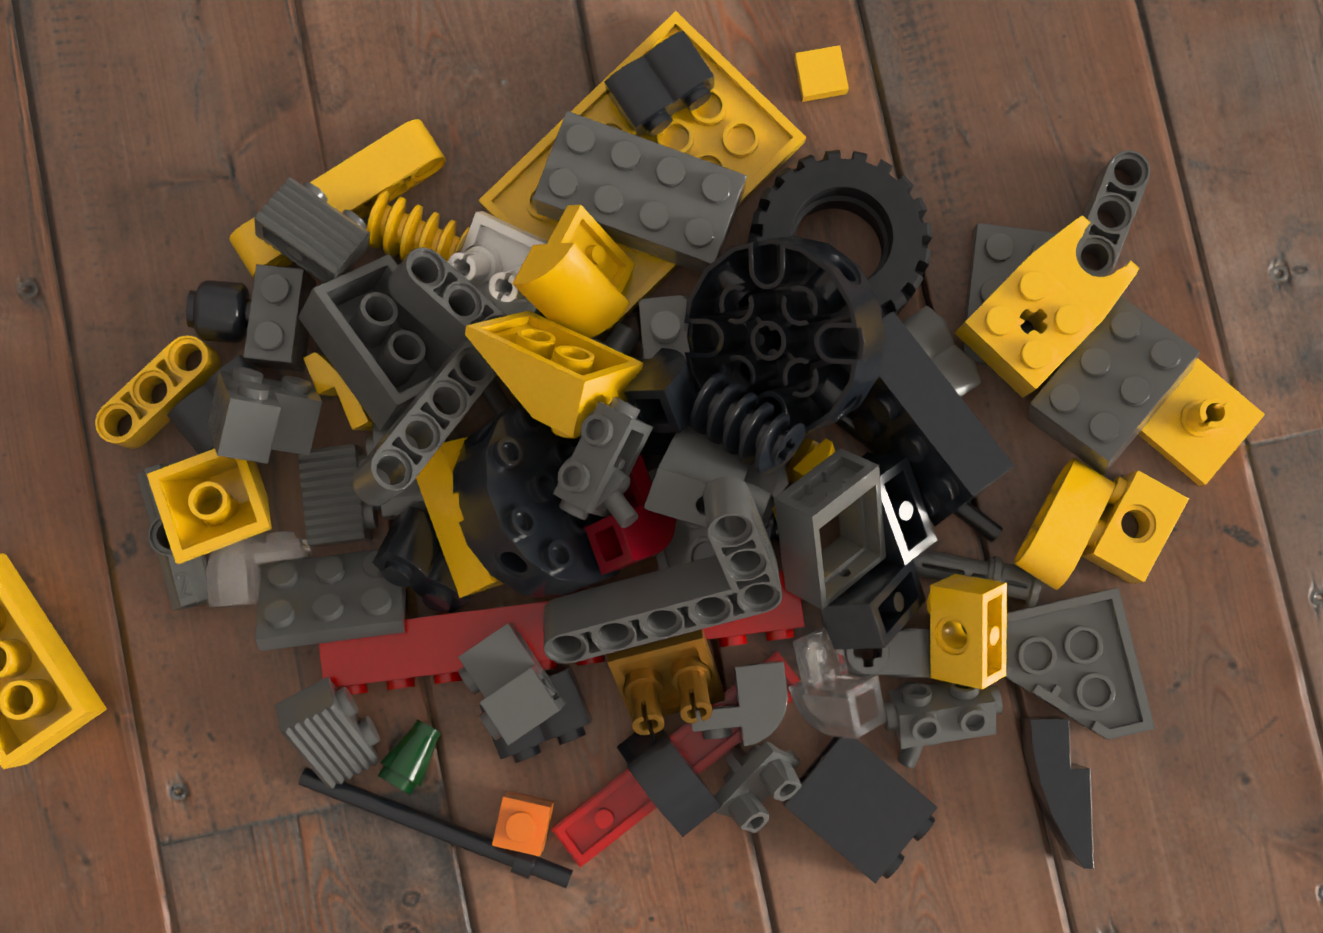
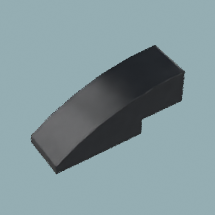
(1059, 786)

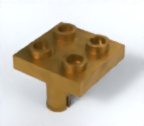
(667, 679)

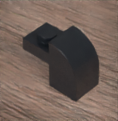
(663, 392)
(668, 779)

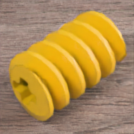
(406, 232)

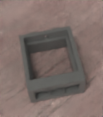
(841, 487)

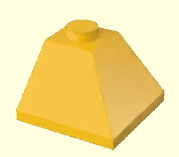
(209, 503)

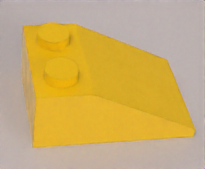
(552, 368)

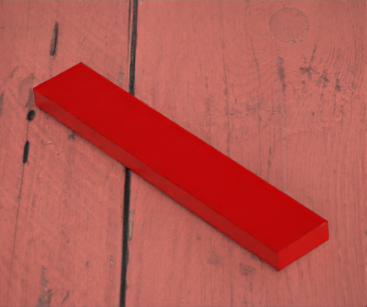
(623, 800)

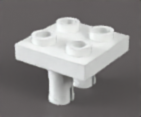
(493, 259)

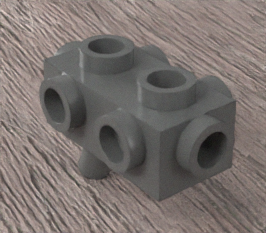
(602, 463)
(938, 715)

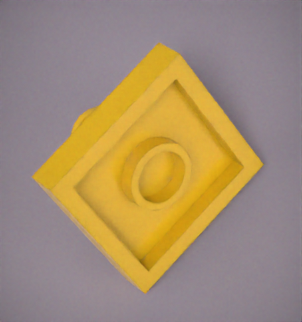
(1201, 424)

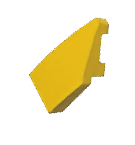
(330, 383)

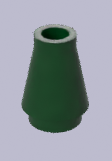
(410, 757)

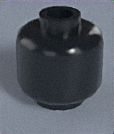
(219, 311)

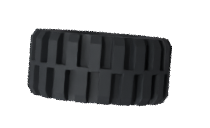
(863, 191)

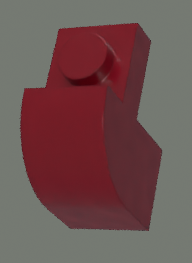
(647, 536)

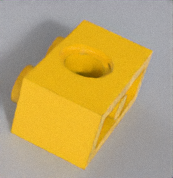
(1156, 512)
(982, 610)

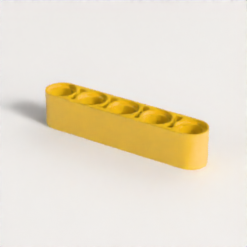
(390, 163)

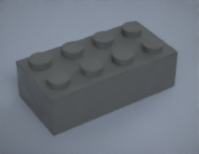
(641, 192)

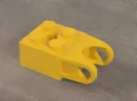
(1058, 302)

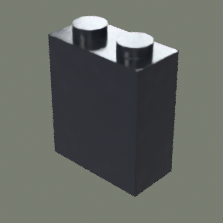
(861, 807)

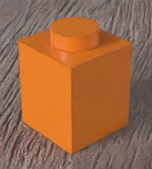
(523, 823)

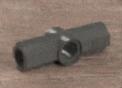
(184, 581)

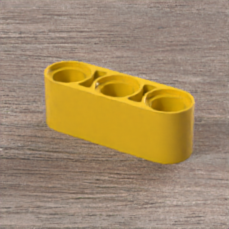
(136, 396)
(1064, 524)

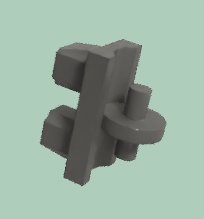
(752, 779)

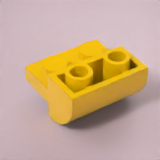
(577, 275)

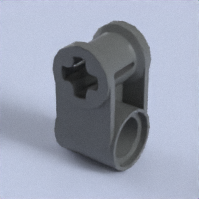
(903, 657)

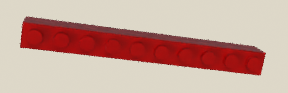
(436, 642)

